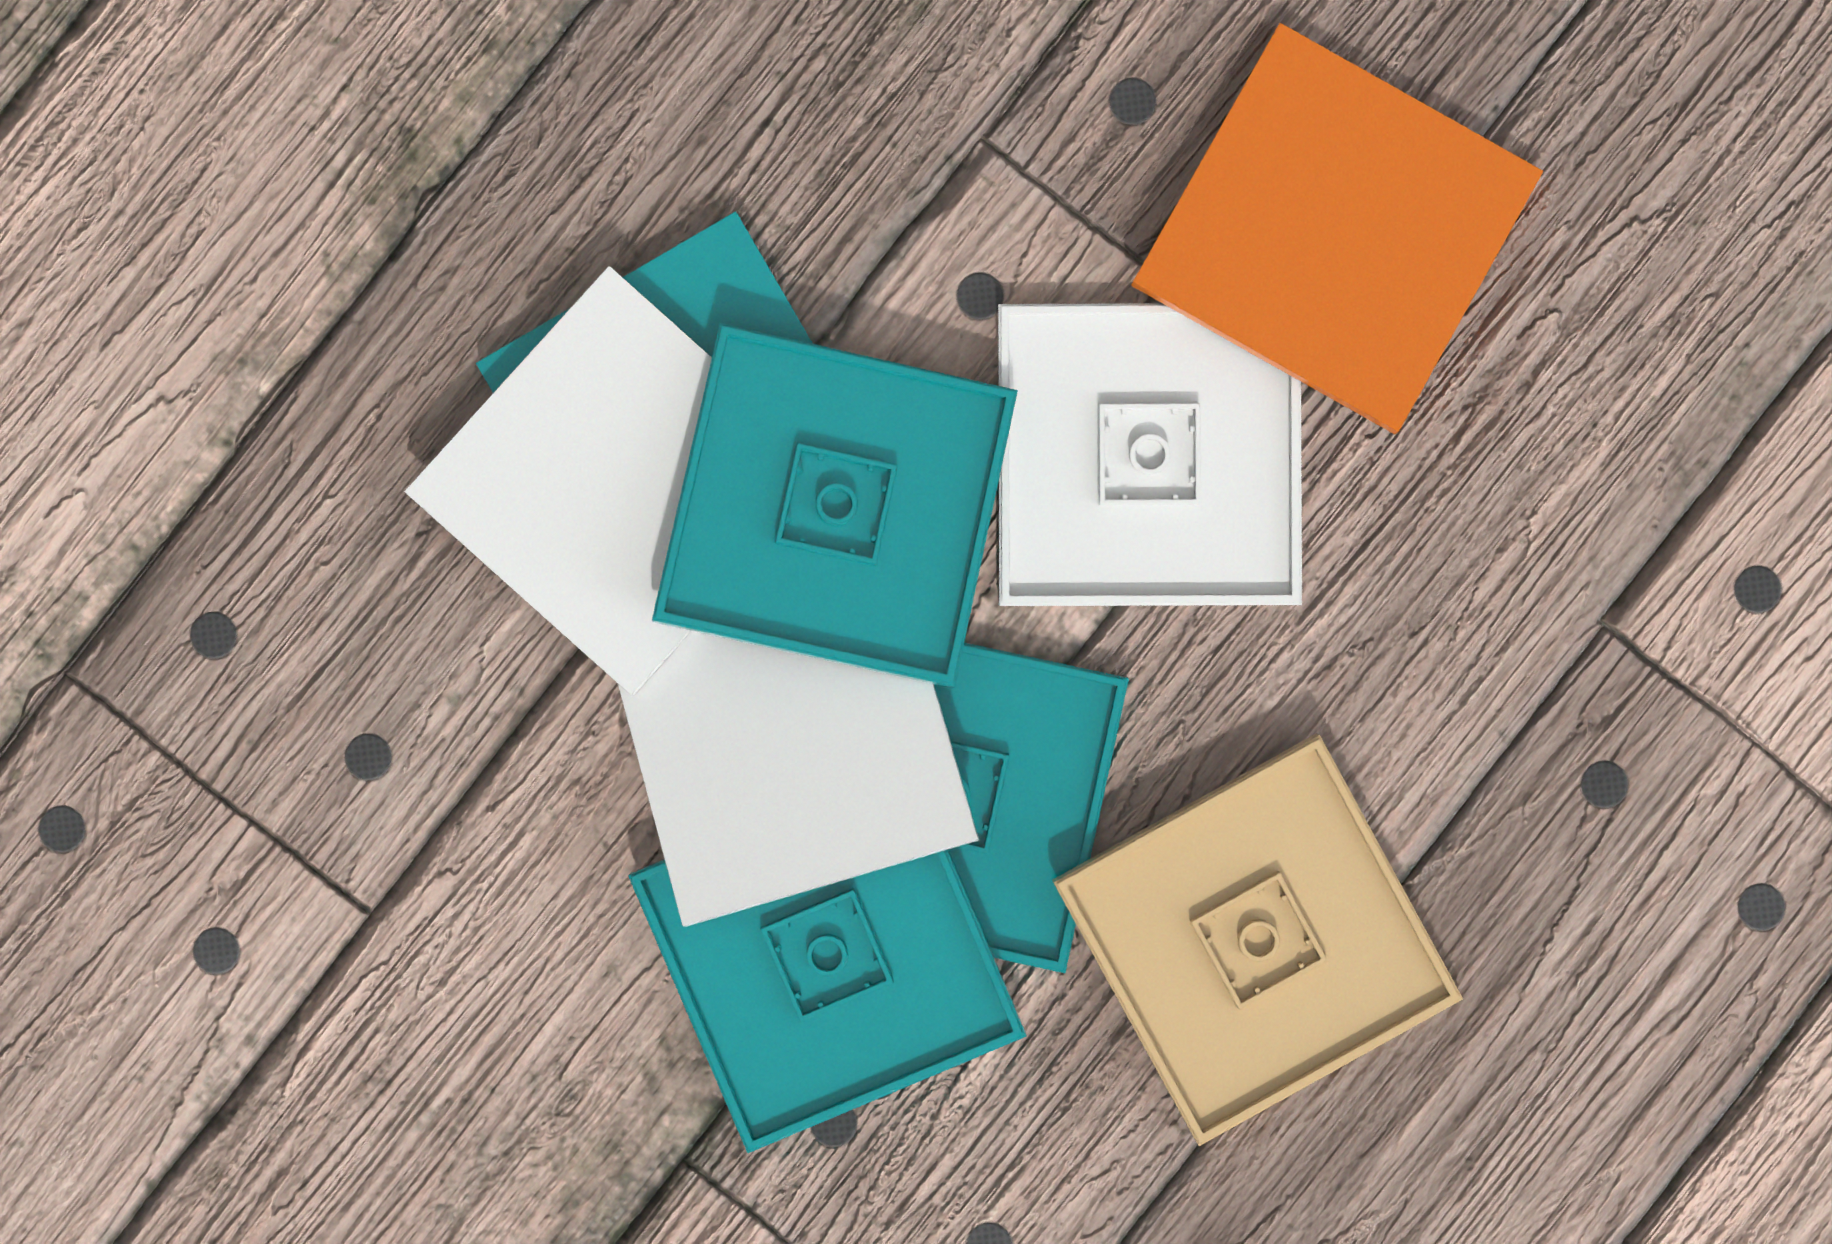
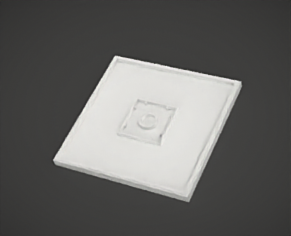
(1144, 462)
(580, 475)
(788, 772)

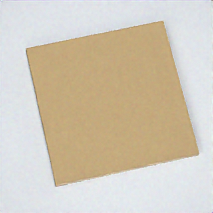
(1257, 939)

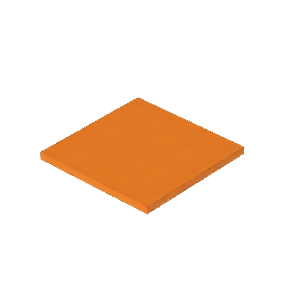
(1337, 228)

